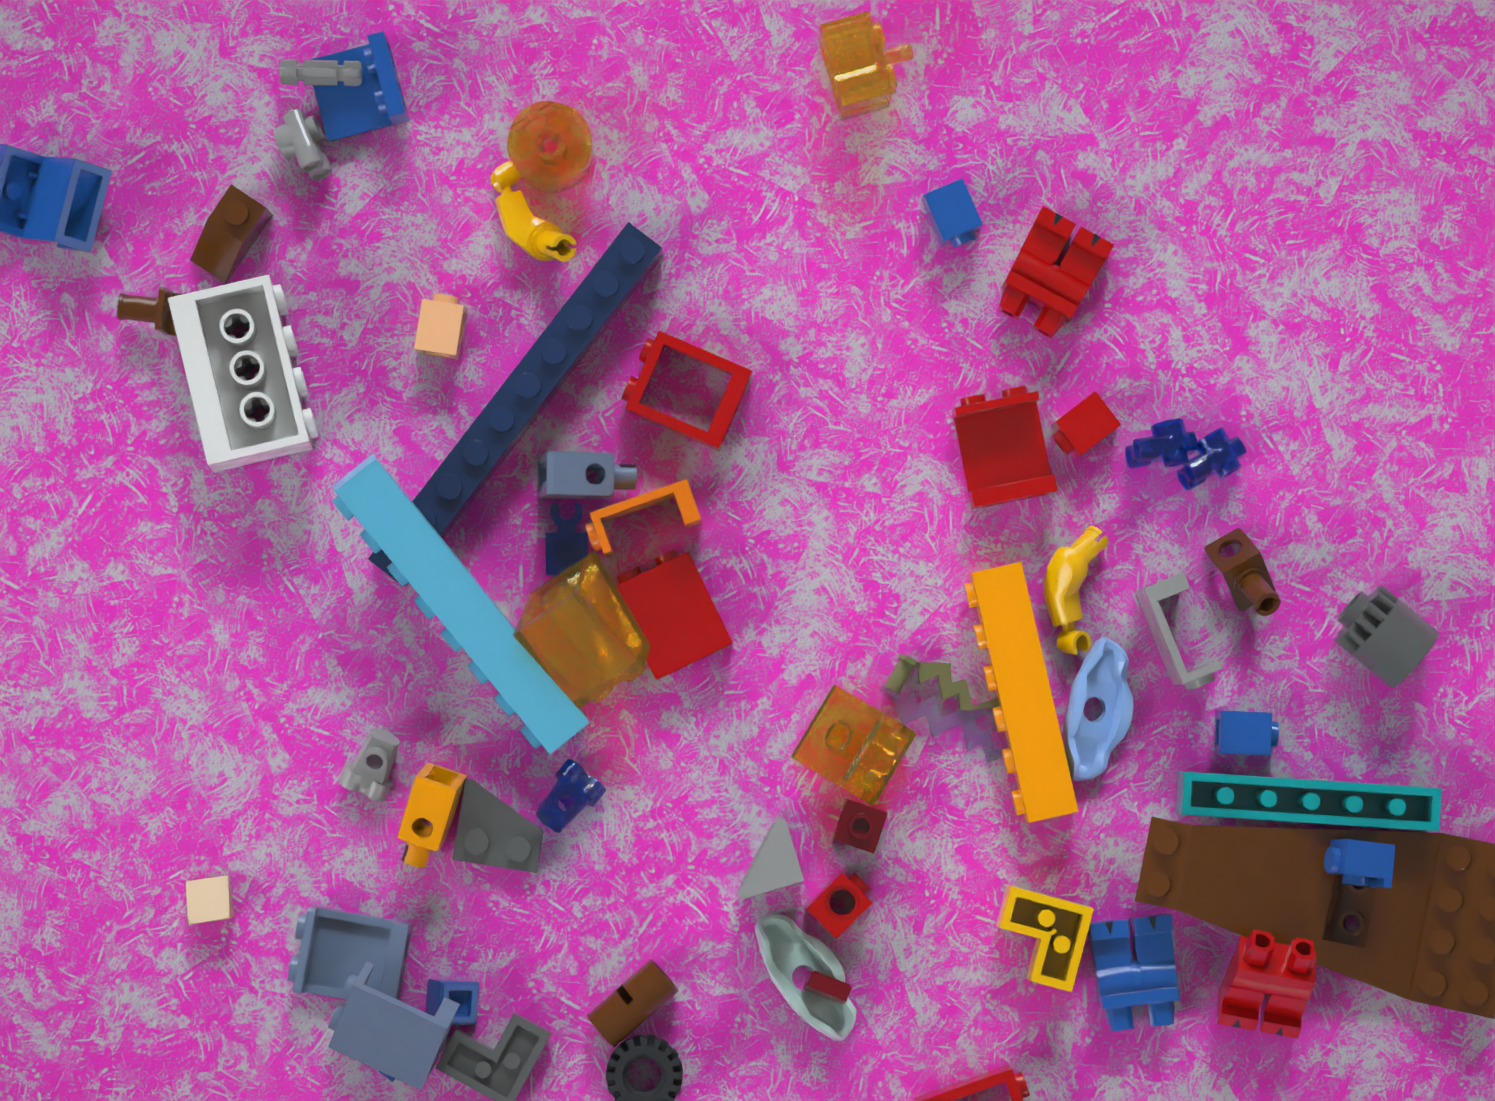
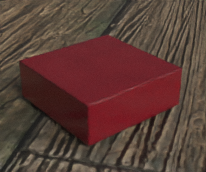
(827, 987)

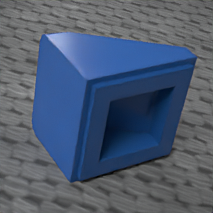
(462, 992)

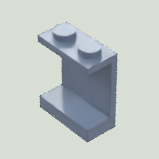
(388, 1031)

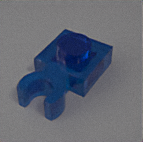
(566, 545)

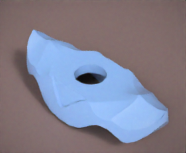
(1102, 677)

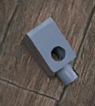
(563, 475)

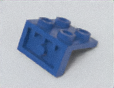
(366, 107)

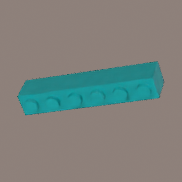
(1308, 801)

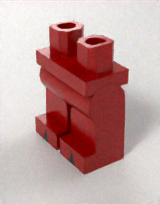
(1052, 286)
(1271, 978)

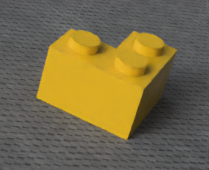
(1058, 929)

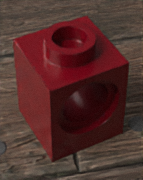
(860, 825)

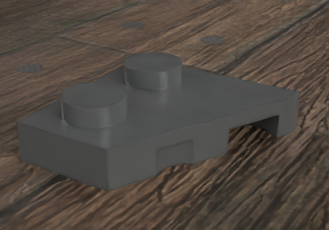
(495, 833)

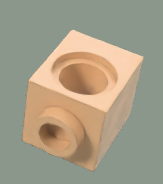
(441, 327)

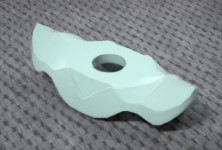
(785, 949)

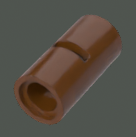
(632, 1003)

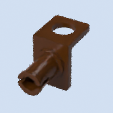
(148, 310)
(1245, 574)

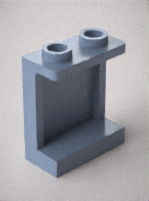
(341, 944)

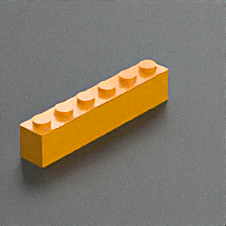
(1023, 693)

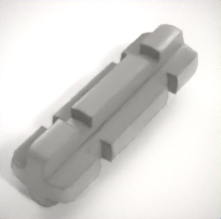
(320, 72)

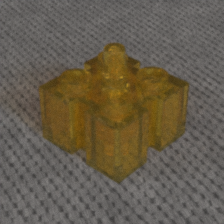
(859, 65)

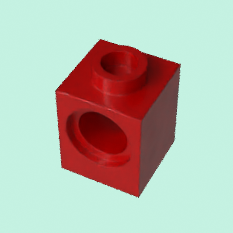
(1084, 426)
(836, 922)

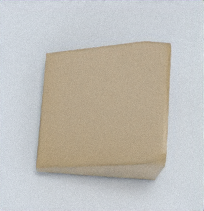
(209, 900)

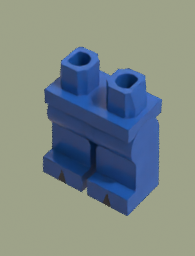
(1141, 981)

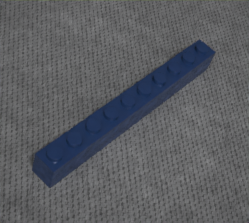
(534, 382)

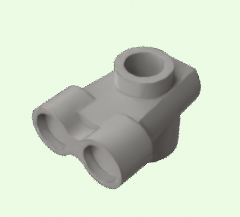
(300, 139)
(372, 766)

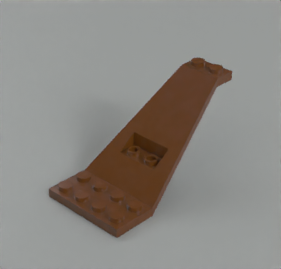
(1417, 940)

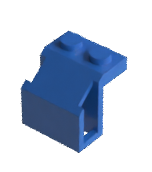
(51, 198)

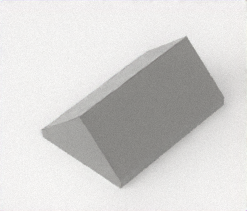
(773, 864)

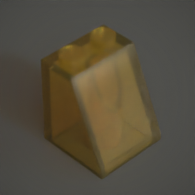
(583, 632)

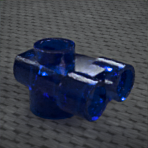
(1167, 444)
(1216, 455)
(574, 790)

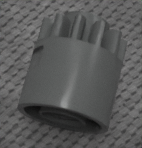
(1385, 635)

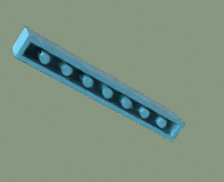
(458, 602)

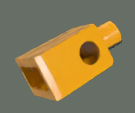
(435, 799)

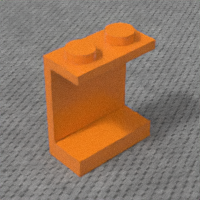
(679, 490)

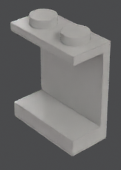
(1149, 602)

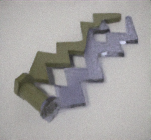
(965, 717)

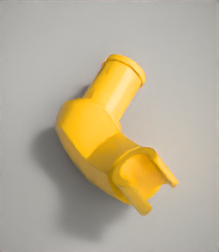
(534, 235)
(1062, 585)

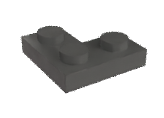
(496, 1071)

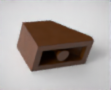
(230, 233)

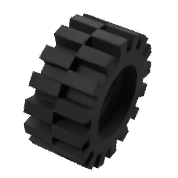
(650, 1048)

